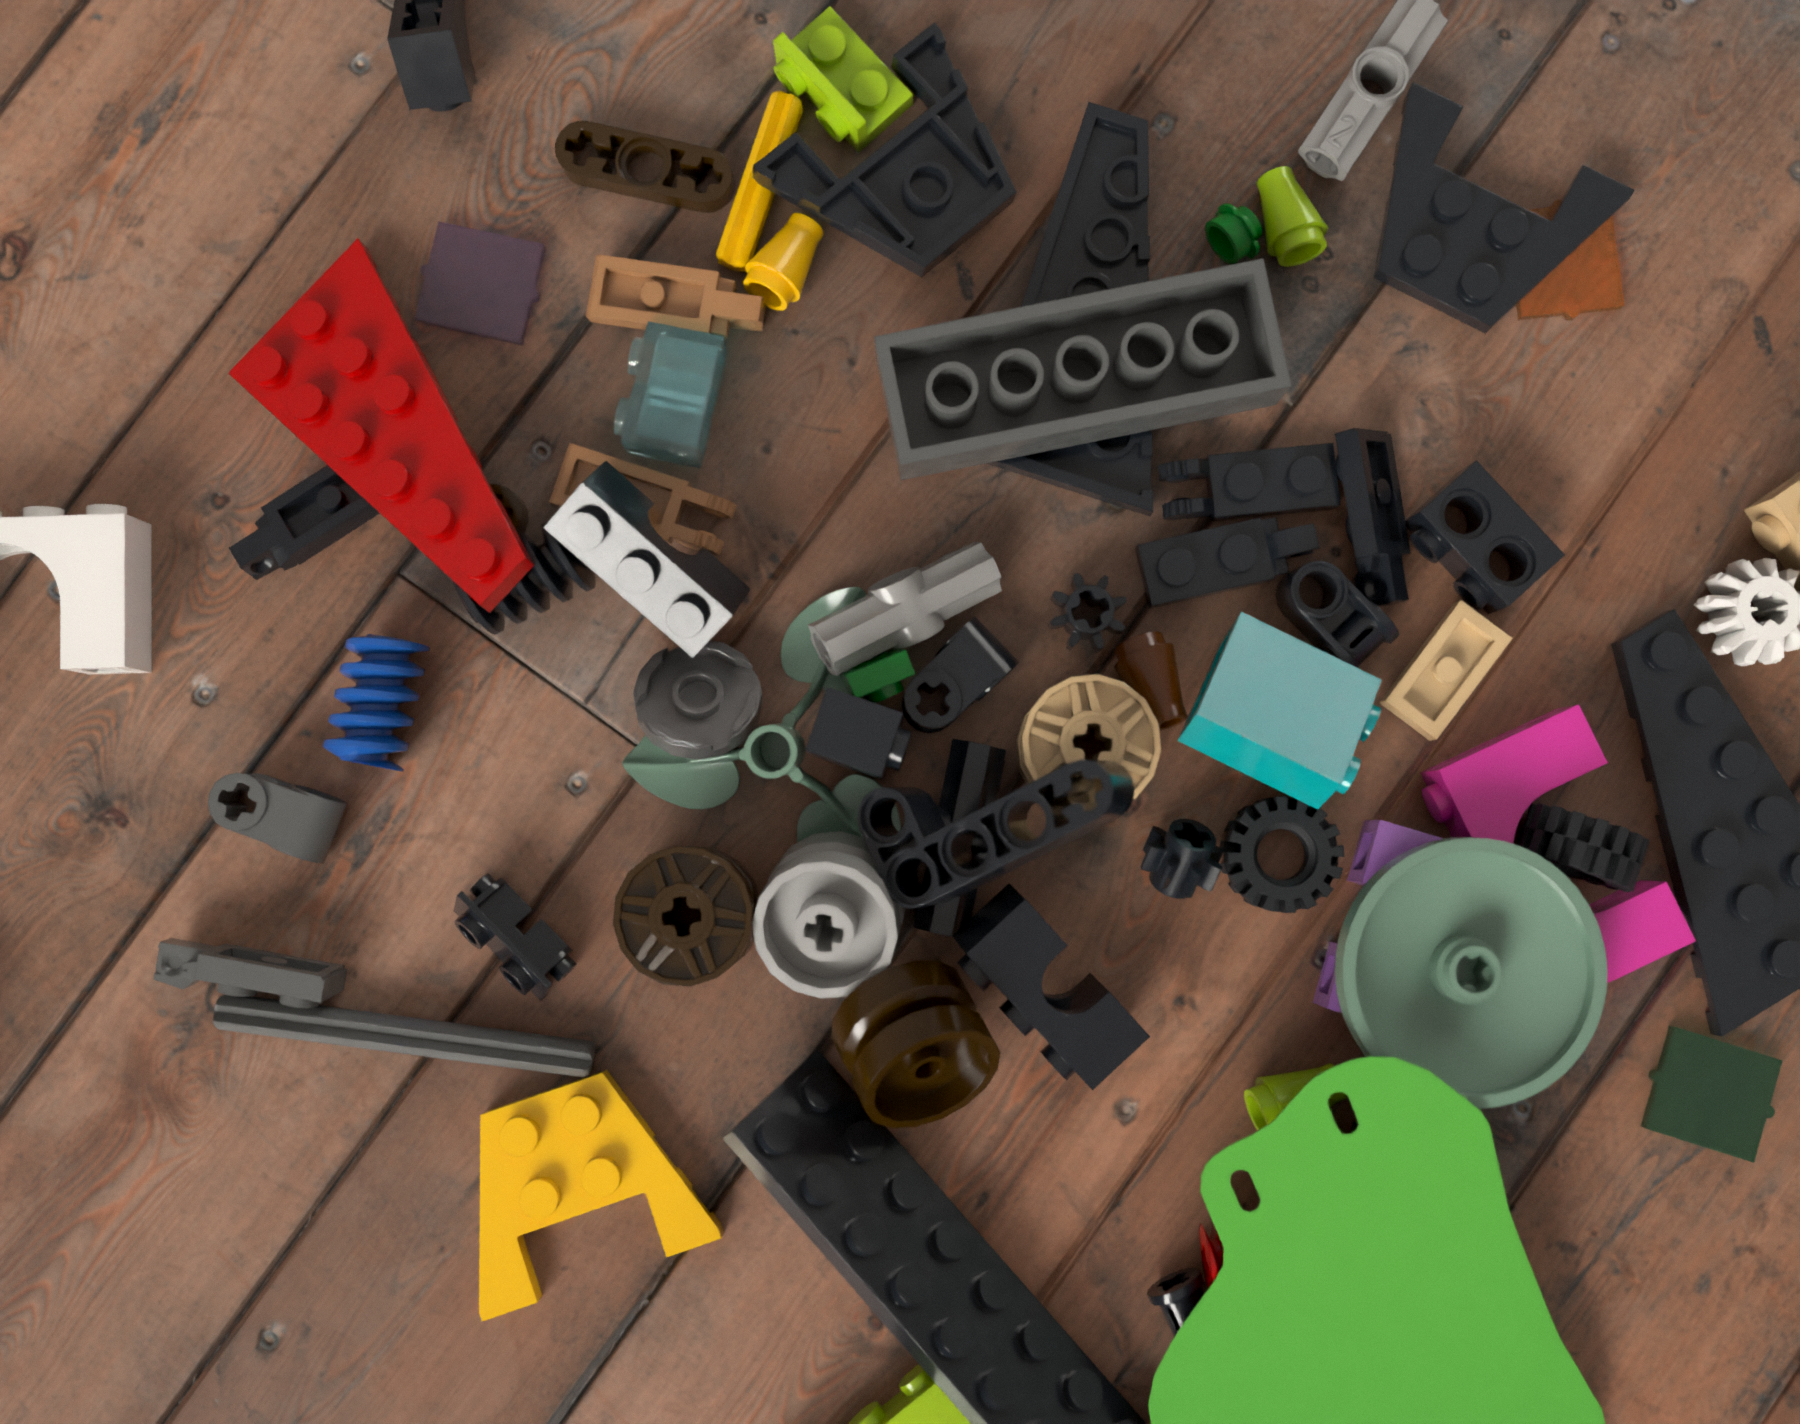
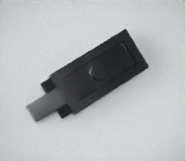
(1374, 513)
(302, 524)
(1220, 559)

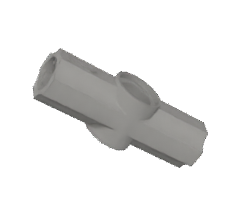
(1356, 113)
(905, 608)

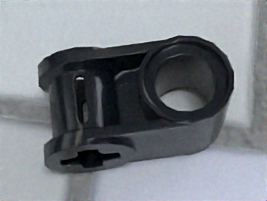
(1339, 617)
(963, 670)

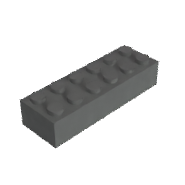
(1082, 369)

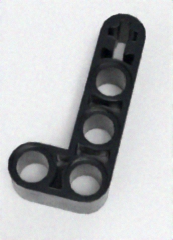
(1001, 824)

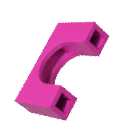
(1494, 784)

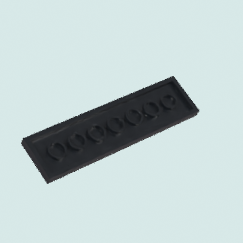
(917, 1258)

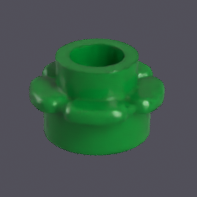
(1234, 233)

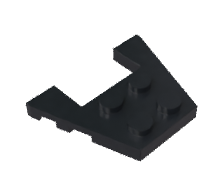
(920, 188)
(1464, 243)

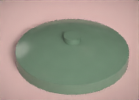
(1473, 967)

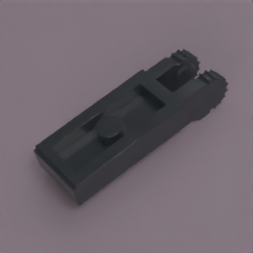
(1256, 483)

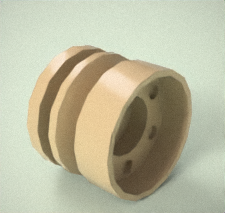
(1096, 702)

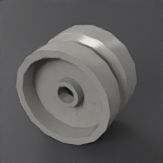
(826, 917)

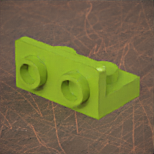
(842, 79)

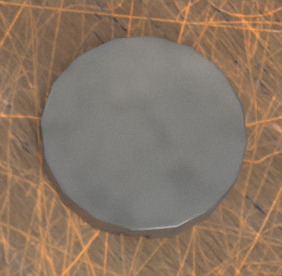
(698, 703)

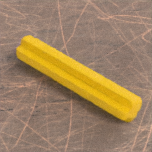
(753, 200)

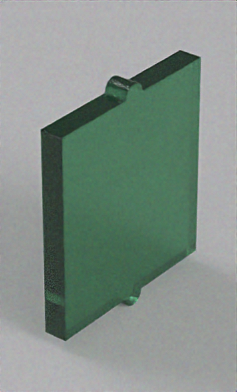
(1711, 1093)

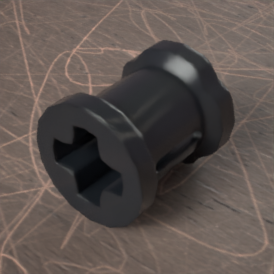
(1177, 1295)

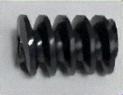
(552, 572)

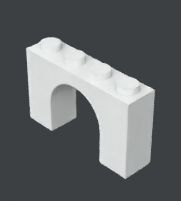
(101, 581)

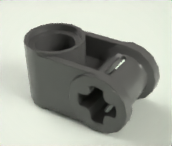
(285, 816)

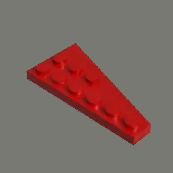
(372, 409)

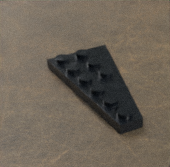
(1090, 246)
(1721, 822)

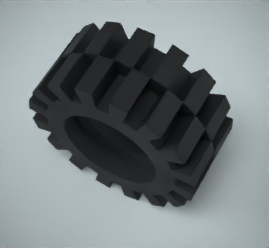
(1584, 846)
(1319, 861)

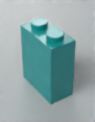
(1283, 712)

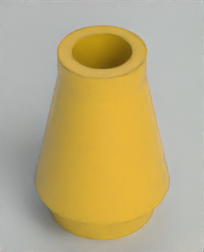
(784, 263)

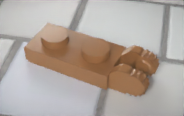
(665, 491)

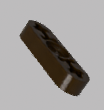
(598, 172)

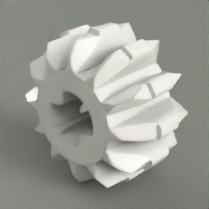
(1732, 618)

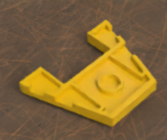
(564, 1158)

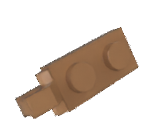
(696, 299)

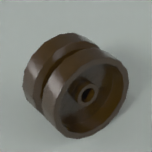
(914, 1044)

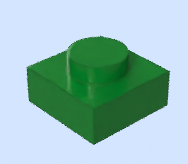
(879, 676)

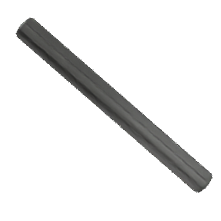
(406, 1035)

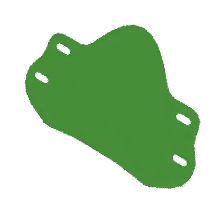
(1369, 1274)

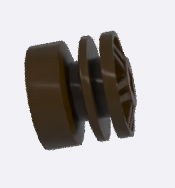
(709, 882)

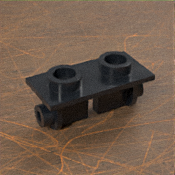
(493, 922)

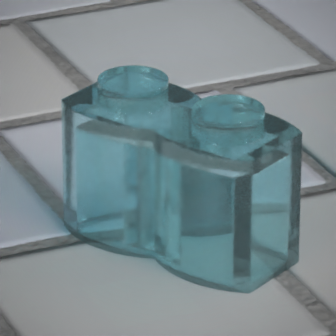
(672, 394)

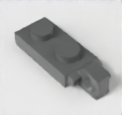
(247, 970)

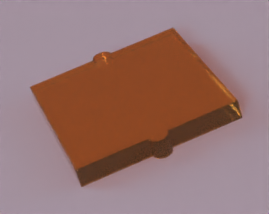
(1580, 284)

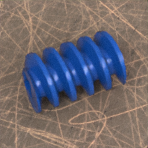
(375, 700)

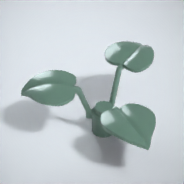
(770, 749)

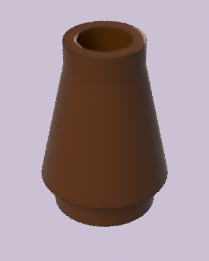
(1152, 671)

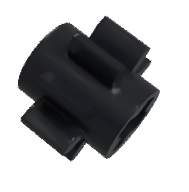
(1094, 596)
(1182, 858)

